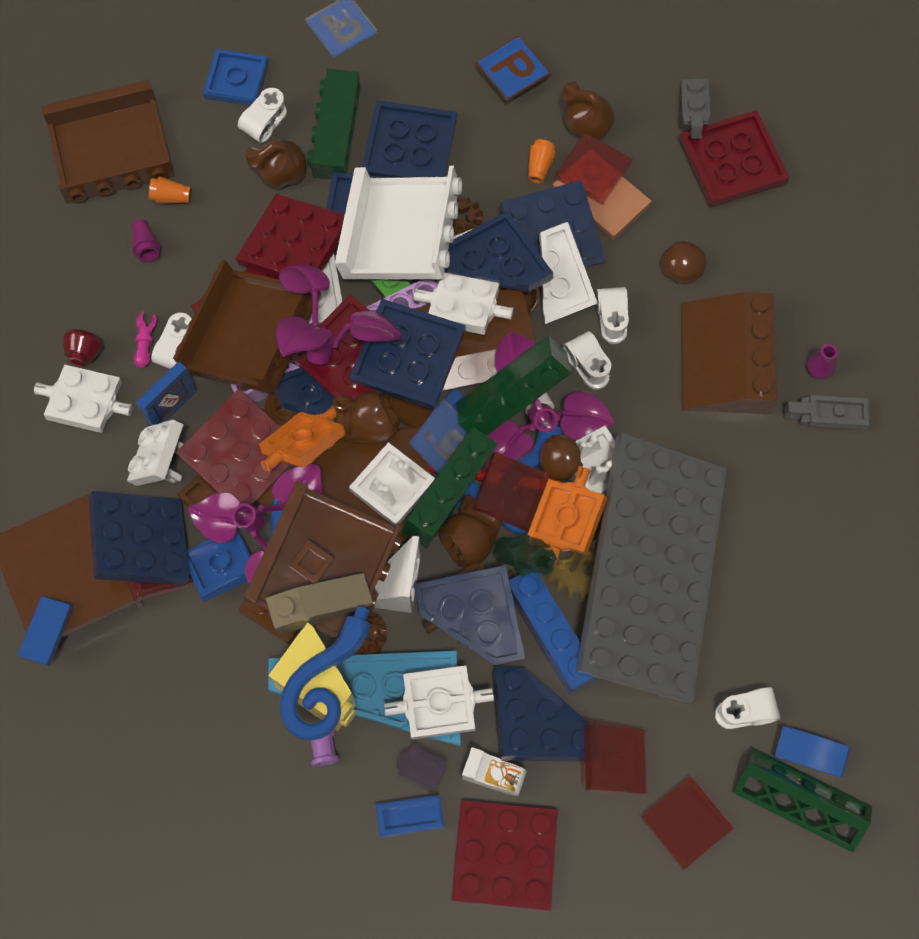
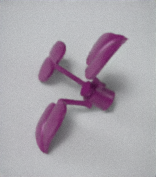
(297, 335)
(581, 413)
(223, 512)

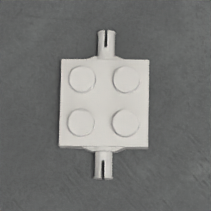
(465, 301)
(83, 398)
(439, 702)

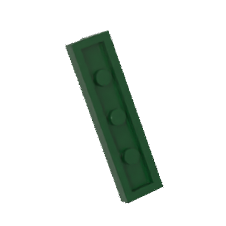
(811, 792)

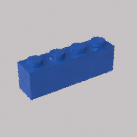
(549, 630)

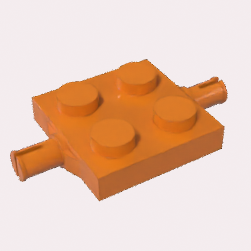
(301, 439)
(568, 515)

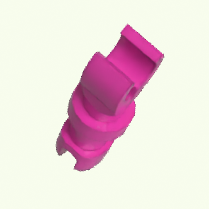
(143, 339)

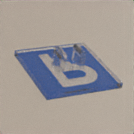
(341, 26)
(439, 436)

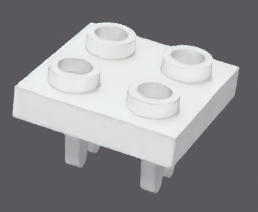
(155, 453)
(597, 456)
(392, 484)

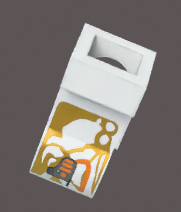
(493, 773)

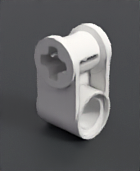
(263, 115)
(613, 311)
(170, 339)
(589, 360)
(753, 708)

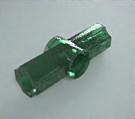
(524, 555)

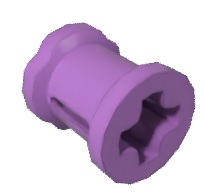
(324, 751)

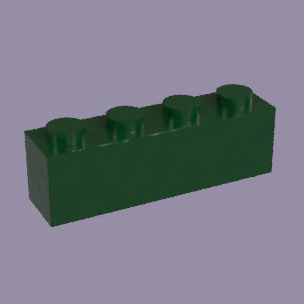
(335, 123)
(514, 387)
(449, 487)

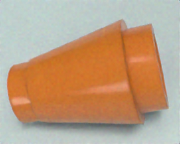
(540, 160)
(168, 191)

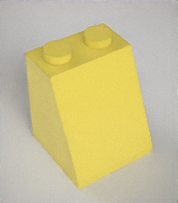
(301, 650)

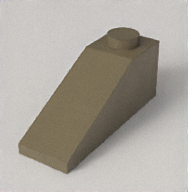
(318, 602)

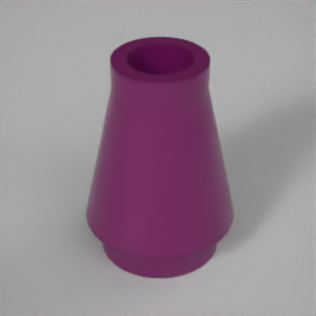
(145, 244)
(823, 362)

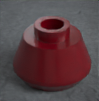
(81, 346)

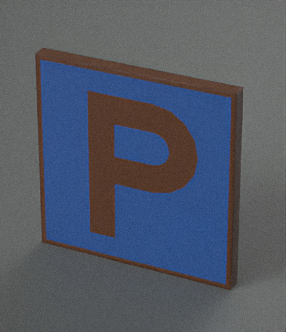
(513, 68)

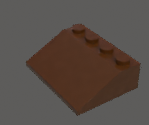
(477, 352)
(729, 354)

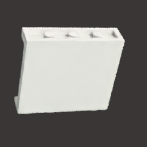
(398, 227)

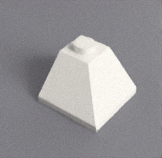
(398, 588)

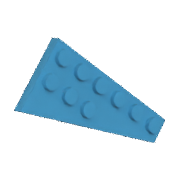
(380, 679)

